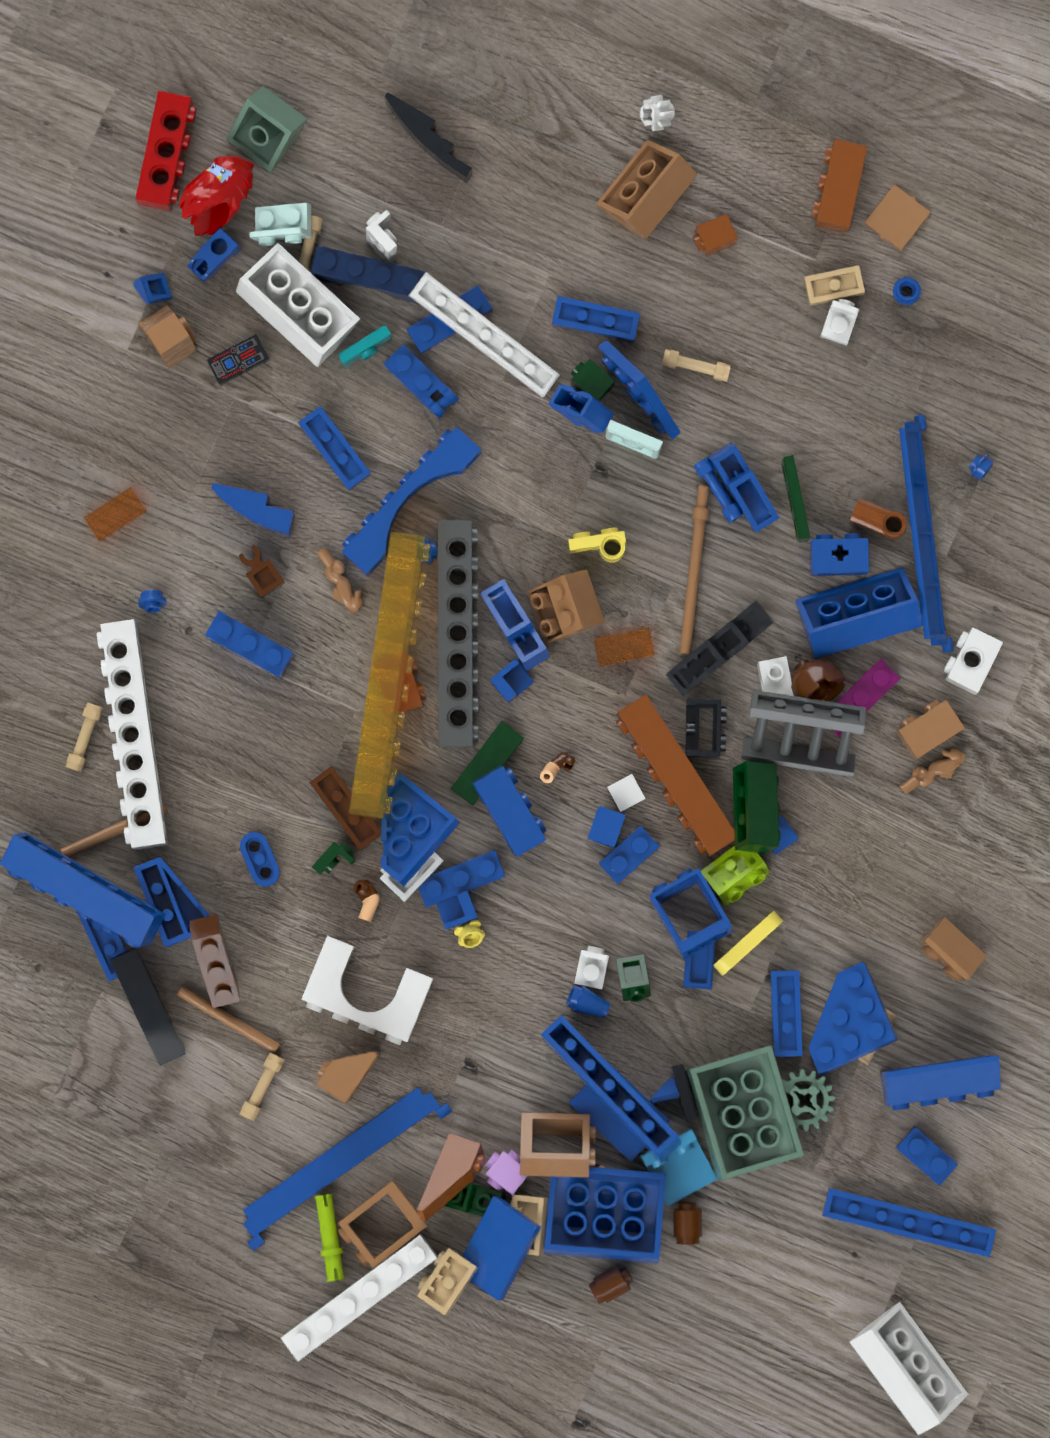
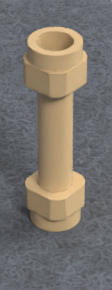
(308, 244)
(672, 359)
(92, 714)
(272, 1065)

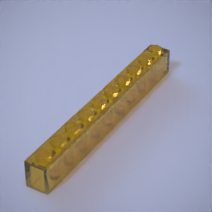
(388, 675)

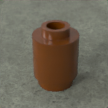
(687, 1223)
(611, 1284)

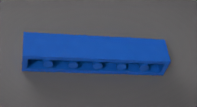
(82, 890)
(611, 1088)

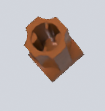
(875, 518)

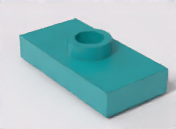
(365, 347)

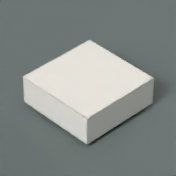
(626, 793)

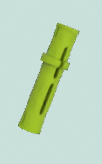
(329, 1238)

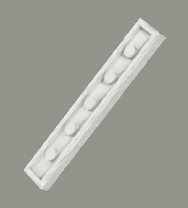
(484, 334)

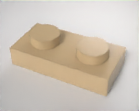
(834, 285)

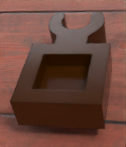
(263, 575)

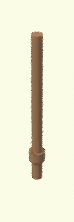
(700, 516)

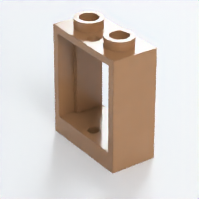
(556, 1163)
(404, 1205)

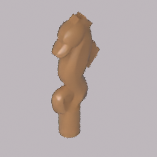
(343, 592)
(944, 768)

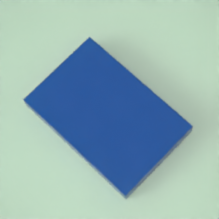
(608, 1124)
(500, 1247)

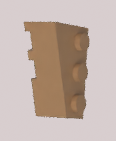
(169, 335)

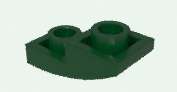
(474, 1199)

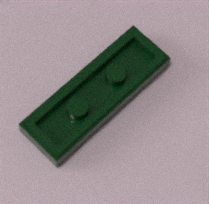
(795, 499)
(491, 755)

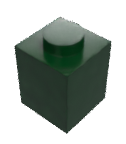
(592, 380)

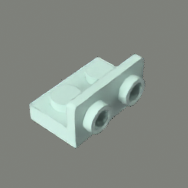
(282, 223)

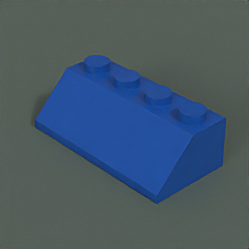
(859, 612)
(941, 1080)

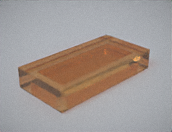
(115, 514)
(624, 647)

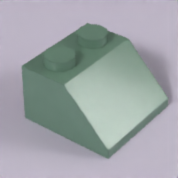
(266, 128)

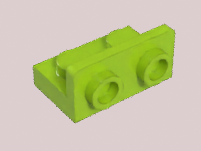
(735, 874)

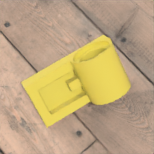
(584, 542)

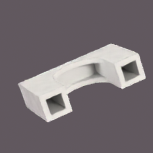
(326, 992)

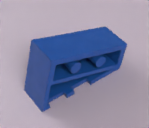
(171, 896)

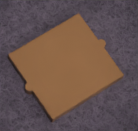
(897, 217)

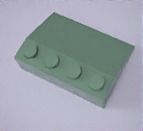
(744, 1113)

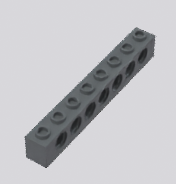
(448, 534)

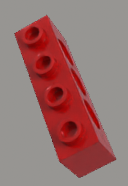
(167, 107)

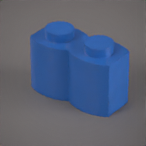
(581, 408)

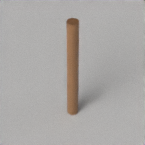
(105, 834)
(228, 1019)

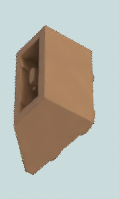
(565, 606)
(952, 950)

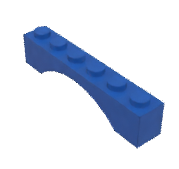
(450, 458)

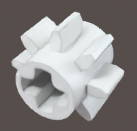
(657, 113)

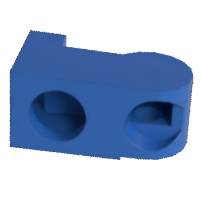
(213, 255)

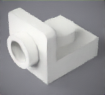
(840, 321)
(592, 967)

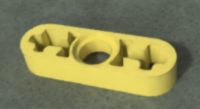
(748, 942)

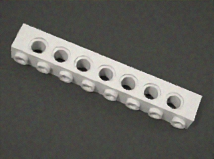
(154, 832)

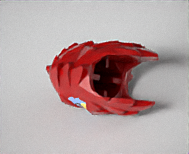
(216, 193)

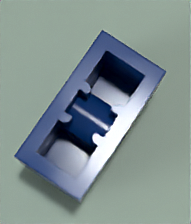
(854, 563)

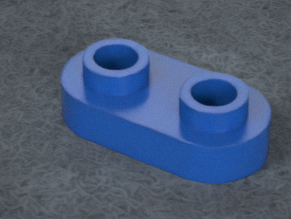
(258, 860)

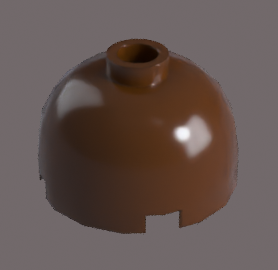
(817, 680)

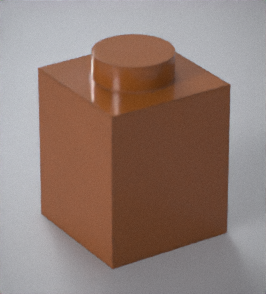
(715, 235)

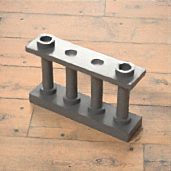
(807, 712)

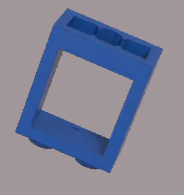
(704, 937)

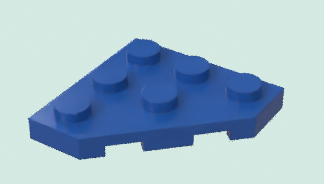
(639, 389)
(412, 830)
(851, 1021)

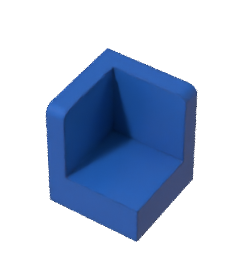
(511, 681)
(606, 827)
(457, 910)

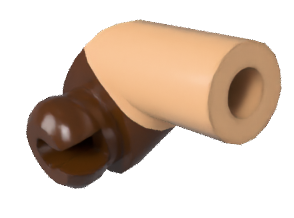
(552, 768)
(369, 898)

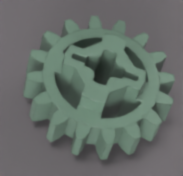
(812, 1090)

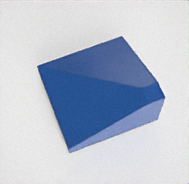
(153, 288)
(666, 1092)

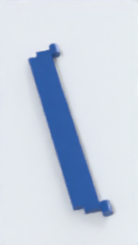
(923, 534)
(339, 1161)

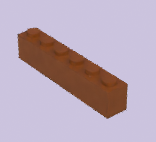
(677, 776)

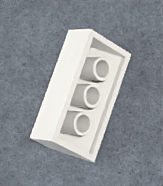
(297, 304)
(909, 1368)

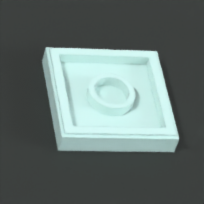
(633, 439)

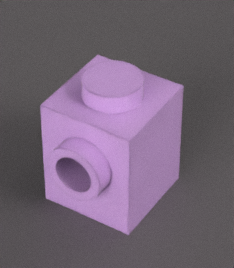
(505, 1171)

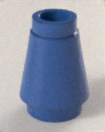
(587, 1002)

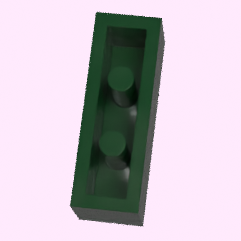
(756, 807)

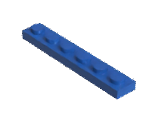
(908, 1222)

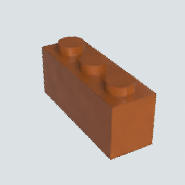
(839, 185)

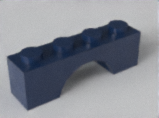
(352, 269)

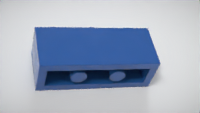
(250, 645)
(510, 810)

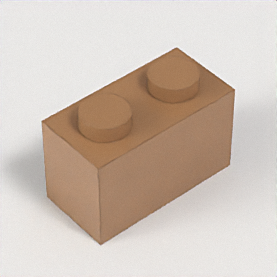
(930, 729)

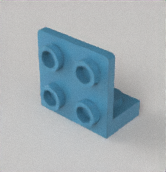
(684, 1168)

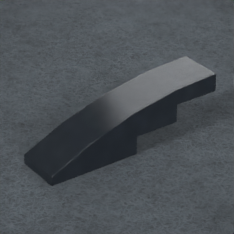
(421, 130)
(719, 648)
(147, 1006)

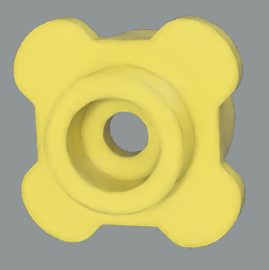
(469, 934)

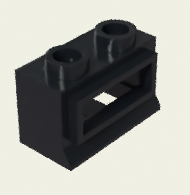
(692, 727)

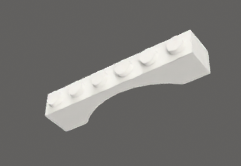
(359, 1297)

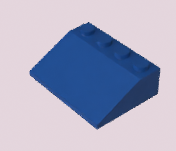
(606, 1215)

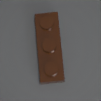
(337, 798)

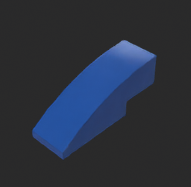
(743, 487)
(255, 508)
(515, 625)

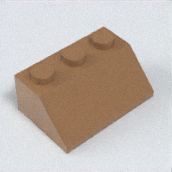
(647, 188)
(345, 1075)

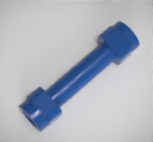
(705, 470)

